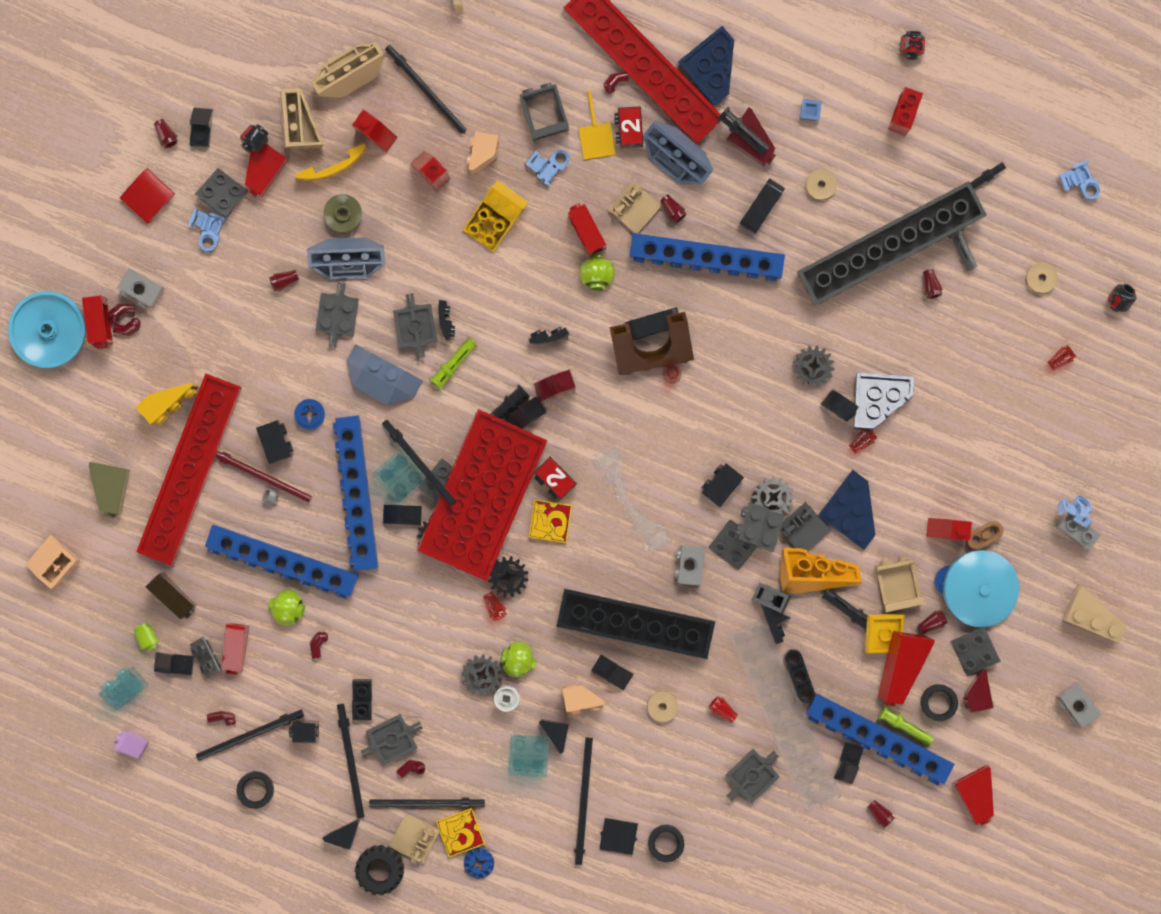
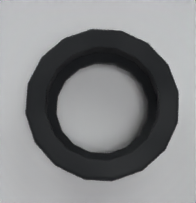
(953, 706)
(255, 775)
(670, 857)

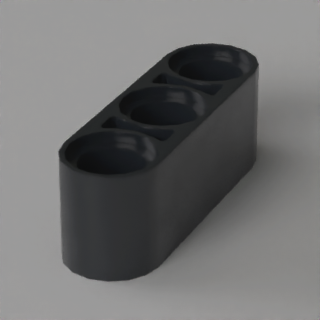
(762, 206)
(650, 324)
(792, 668)

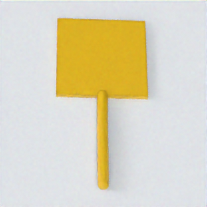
(596, 139)

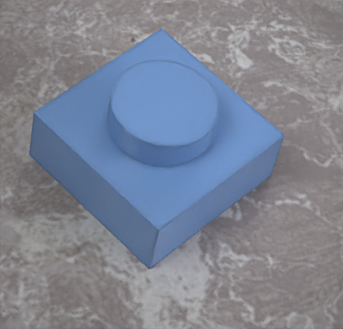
(810, 109)

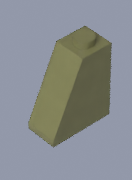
(109, 487)

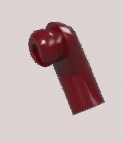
(612, 81)
(115, 313)
(128, 329)
(222, 715)
(411, 766)

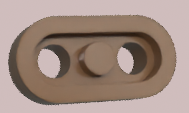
(985, 536)

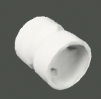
(506, 698)

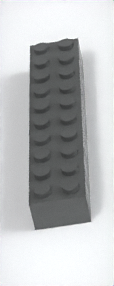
(891, 243)

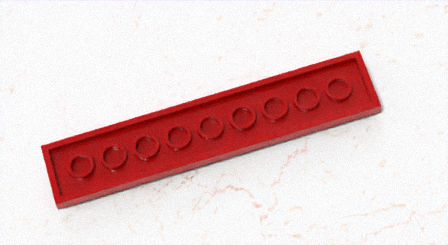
(645, 66)
(189, 469)

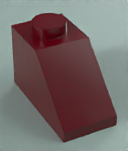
(978, 694)

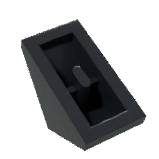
(526, 413)
(556, 732)
(343, 836)

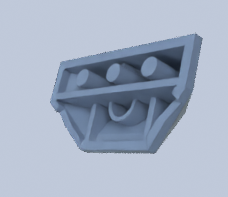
(677, 154)
(346, 258)
(380, 377)

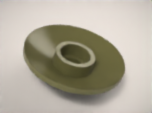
(342, 203)

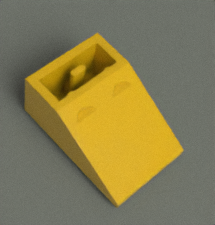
(495, 216)
(159, 405)

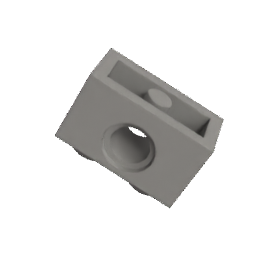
(132, 280)
(1079, 534)
(694, 576)
(1088, 711)

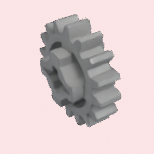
(766, 490)

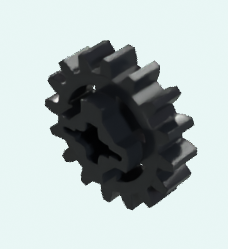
(510, 586)

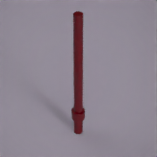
(226, 458)

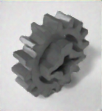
(805, 365)
(473, 670)

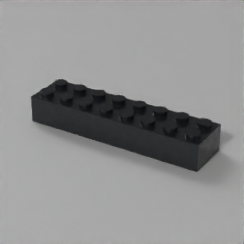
(635, 623)

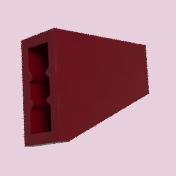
(752, 122)
(555, 385)

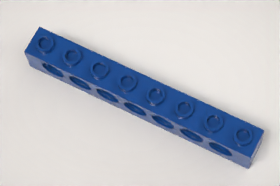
(640, 241)
(218, 534)
(370, 560)
(942, 766)

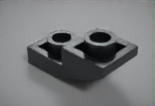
(446, 326)
(542, 337)
(840, 405)
(362, 699)

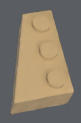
(297, 121)
(1093, 616)

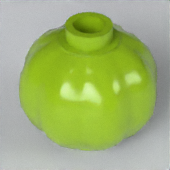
(597, 273)
(287, 608)
(517, 659)

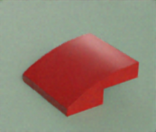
(147, 195)

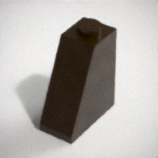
(171, 596)

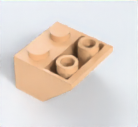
(484, 151)
(52, 562)
(580, 697)

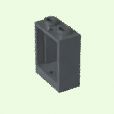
(549, 130)

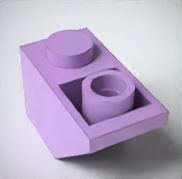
(131, 743)

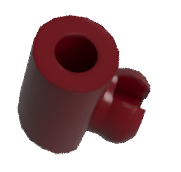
(316, 642)

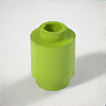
(146, 637)

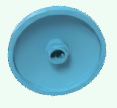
(47, 329)
(981, 588)

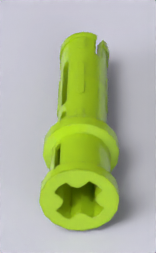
(447, 370)
(898, 722)

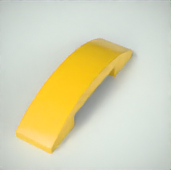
(310, 174)

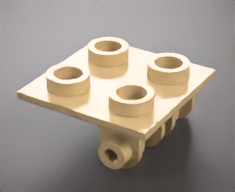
(634, 207)
(414, 838)

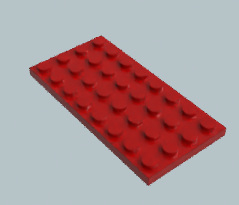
(488, 490)

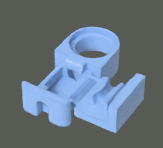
(546, 169)
(1080, 176)
(210, 224)
(1079, 508)

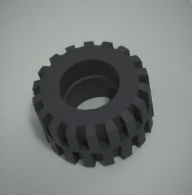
(375, 886)

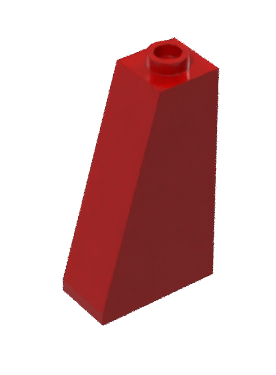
(431, 170)
(902, 666)

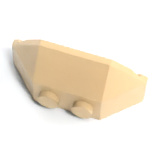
(348, 71)

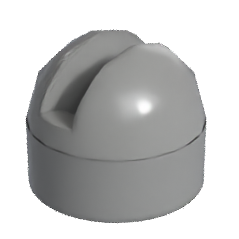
(269, 496)

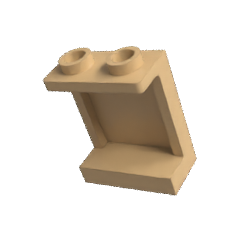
(898, 584)

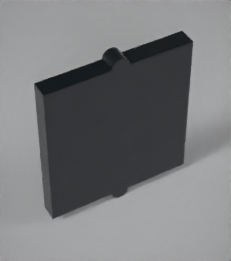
(618, 836)

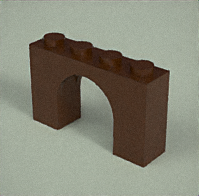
(676, 350)

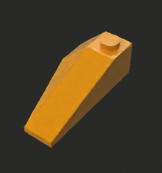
(807, 572)

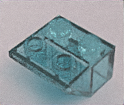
(399, 475)
(123, 688)
(528, 756)

